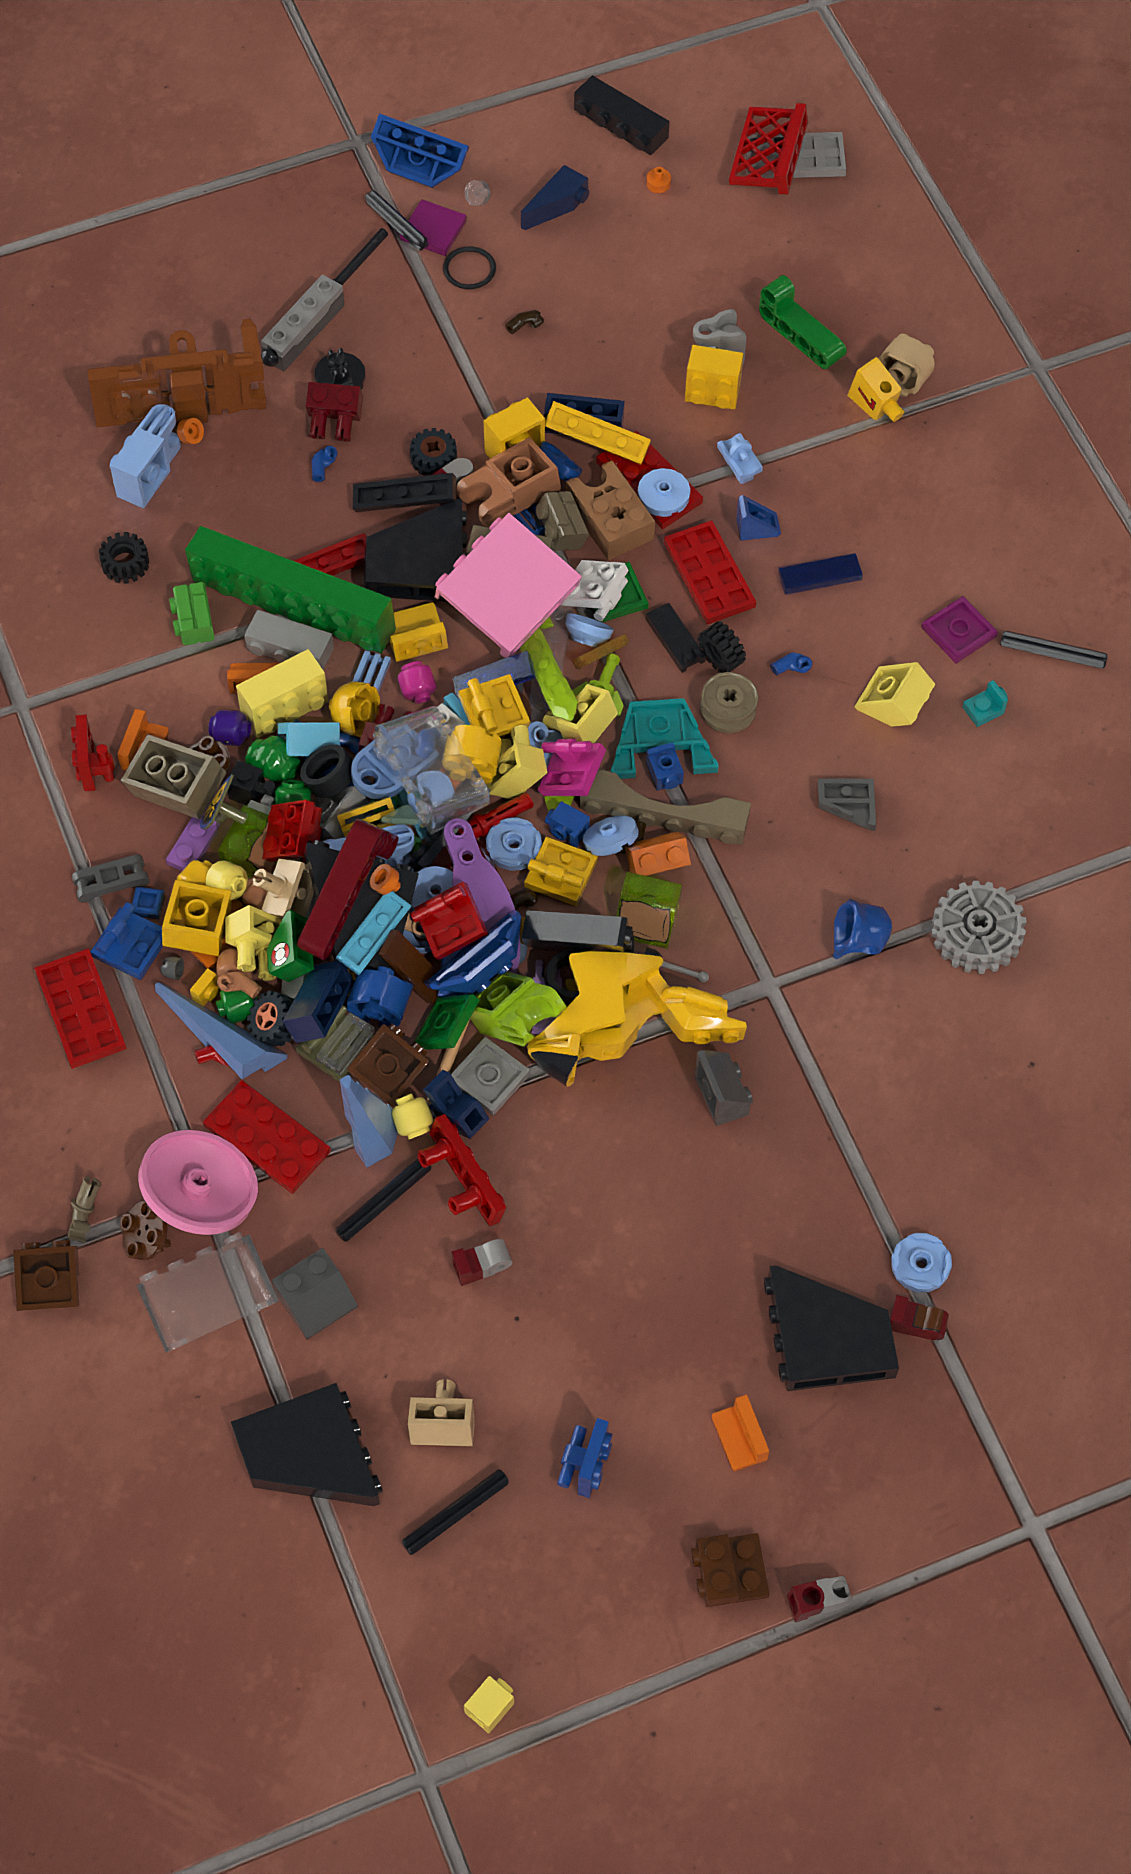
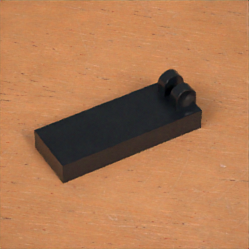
(675, 637)

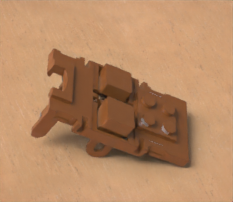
(130, 390)

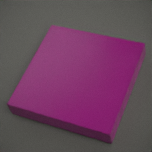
(437, 225)
(959, 629)

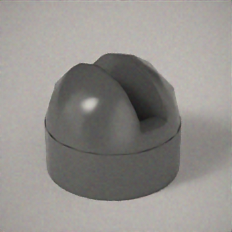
(173, 967)

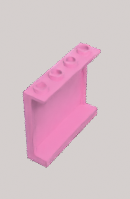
(508, 584)

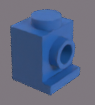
(664, 766)
(567, 823)

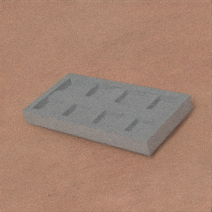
(819, 155)

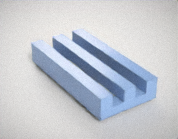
(375, 660)

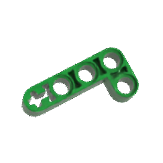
(797, 325)

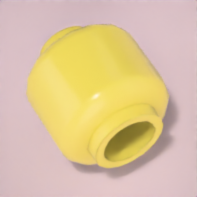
(228, 877)
(412, 1116)

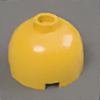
(353, 706)

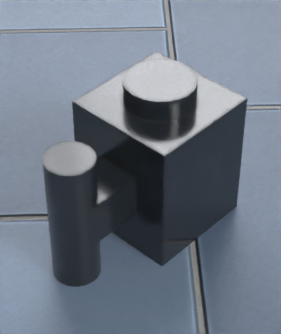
(249, 784)

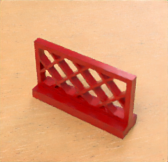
(787, 149)

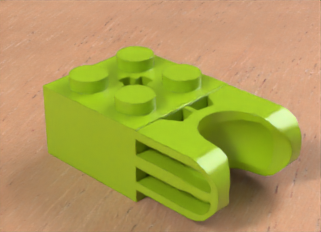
(513, 1007)

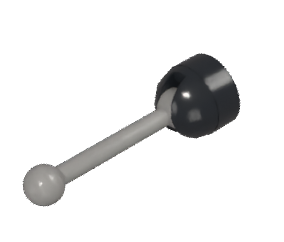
(702, 976)

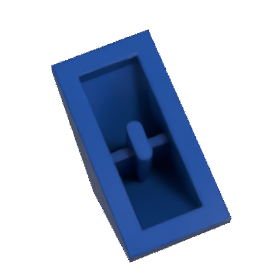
(756, 520)

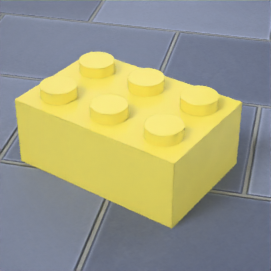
(283, 693)

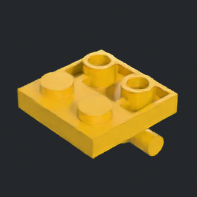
(494, 705)
(560, 871)

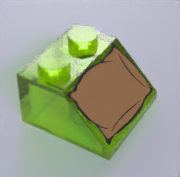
(245, 843)
(650, 908)

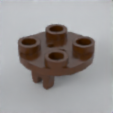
(143, 1232)

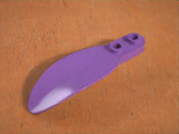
(482, 879)

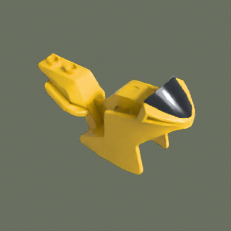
(613, 1004)

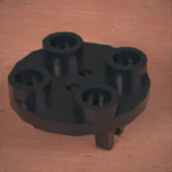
(340, 369)

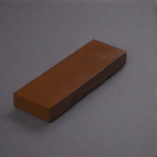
(409, 964)

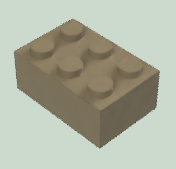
(173, 776)

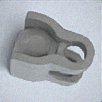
(723, 331)

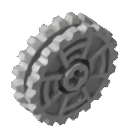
(978, 927)

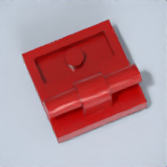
(84, 758)
(290, 829)
(450, 920)

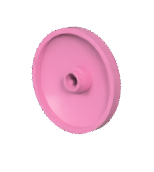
(198, 1182)

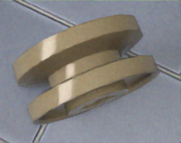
(729, 702)

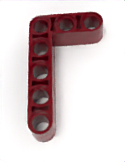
(343, 886)

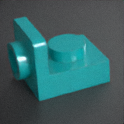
(986, 704)

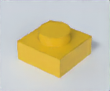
(205, 988)

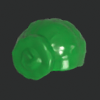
(273, 759)

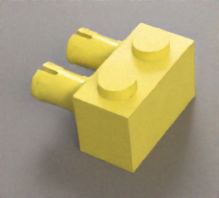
(591, 718)
(518, 765)
(251, 933)

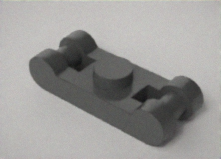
(110, 877)

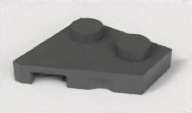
(849, 800)

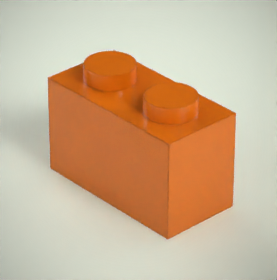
(658, 854)

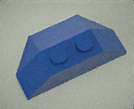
(417, 152)
(481, 959)

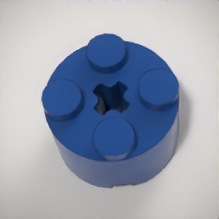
(379, 996)

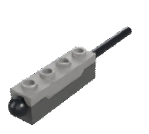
(311, 312)

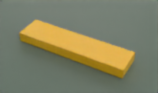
(597, 432)

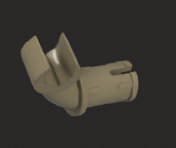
(82, 1207)

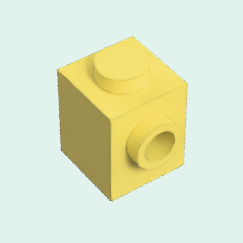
(489, 1703)

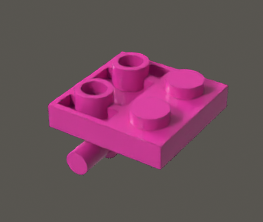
(571, 767)

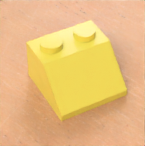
(896, 694)

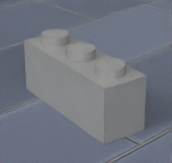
(284, 638)

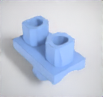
(740, 458)

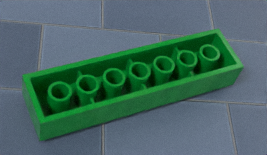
(291, 589)

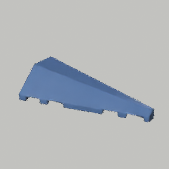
(230, 1041)
(370, 1122)

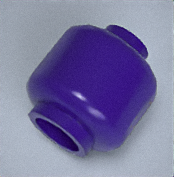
(229, 727)

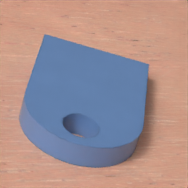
(368, 764)

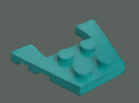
(657, 724)

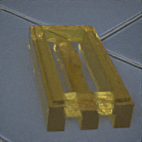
(600, 651)

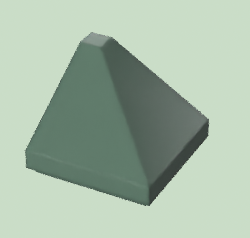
(402, 815)

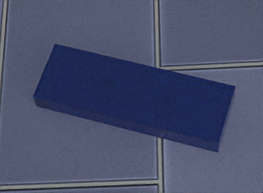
(820, 573)
(518, 666)

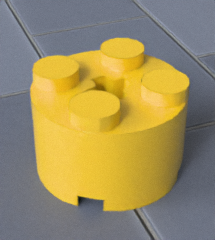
(480, 748)

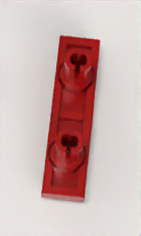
(461, 1159)

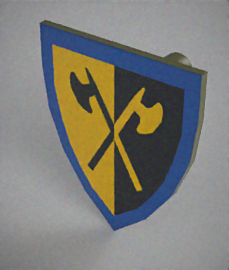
(219, 810)

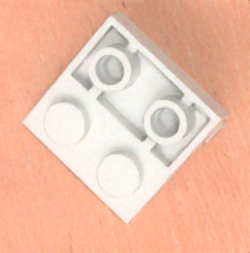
(599, 586)

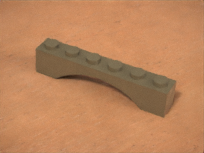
(720, 819)

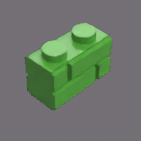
(193, 613)

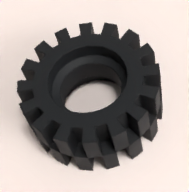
(128, 569)
(722, 647)

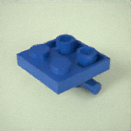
(129, 943)
(586, 1460)

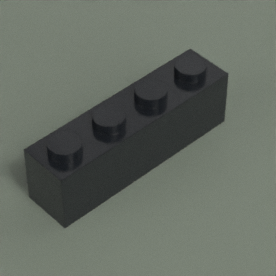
(621, 115)

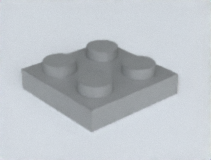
(490, 1075)

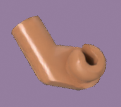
(238, 981)

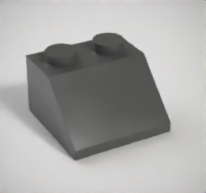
(722, 1086)
(314, 1293)

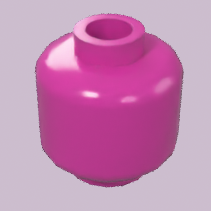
(417, 682)

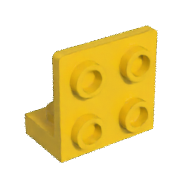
(417, 632)

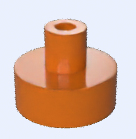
(658, 180)
(190, 431)
(385, 879)

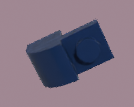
(459, 1107)

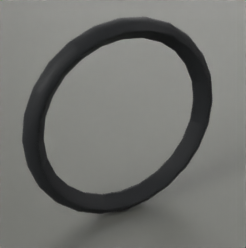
(468, 249)

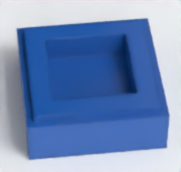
(148, 902)

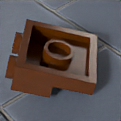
(388, 1063)
(46, 1276)
(730, 1569)

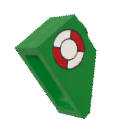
(284, 957)

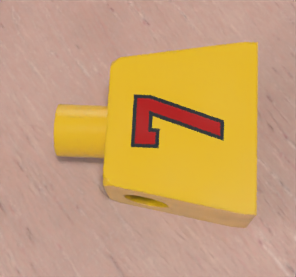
(876, 391)

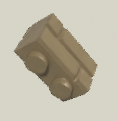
(562, 521)

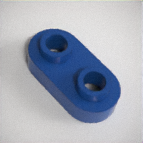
(566, 467)

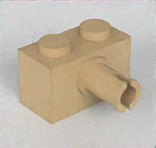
(287, 888)
(442, 1418)

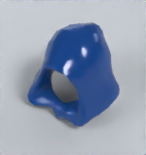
(860, 929)

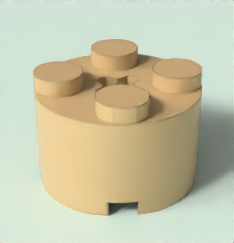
(908, 363)

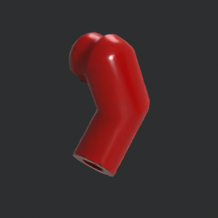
(207, 1054)

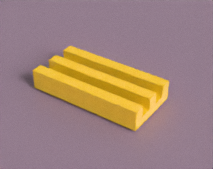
(386, 801)

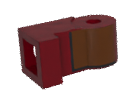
(918, 1319)

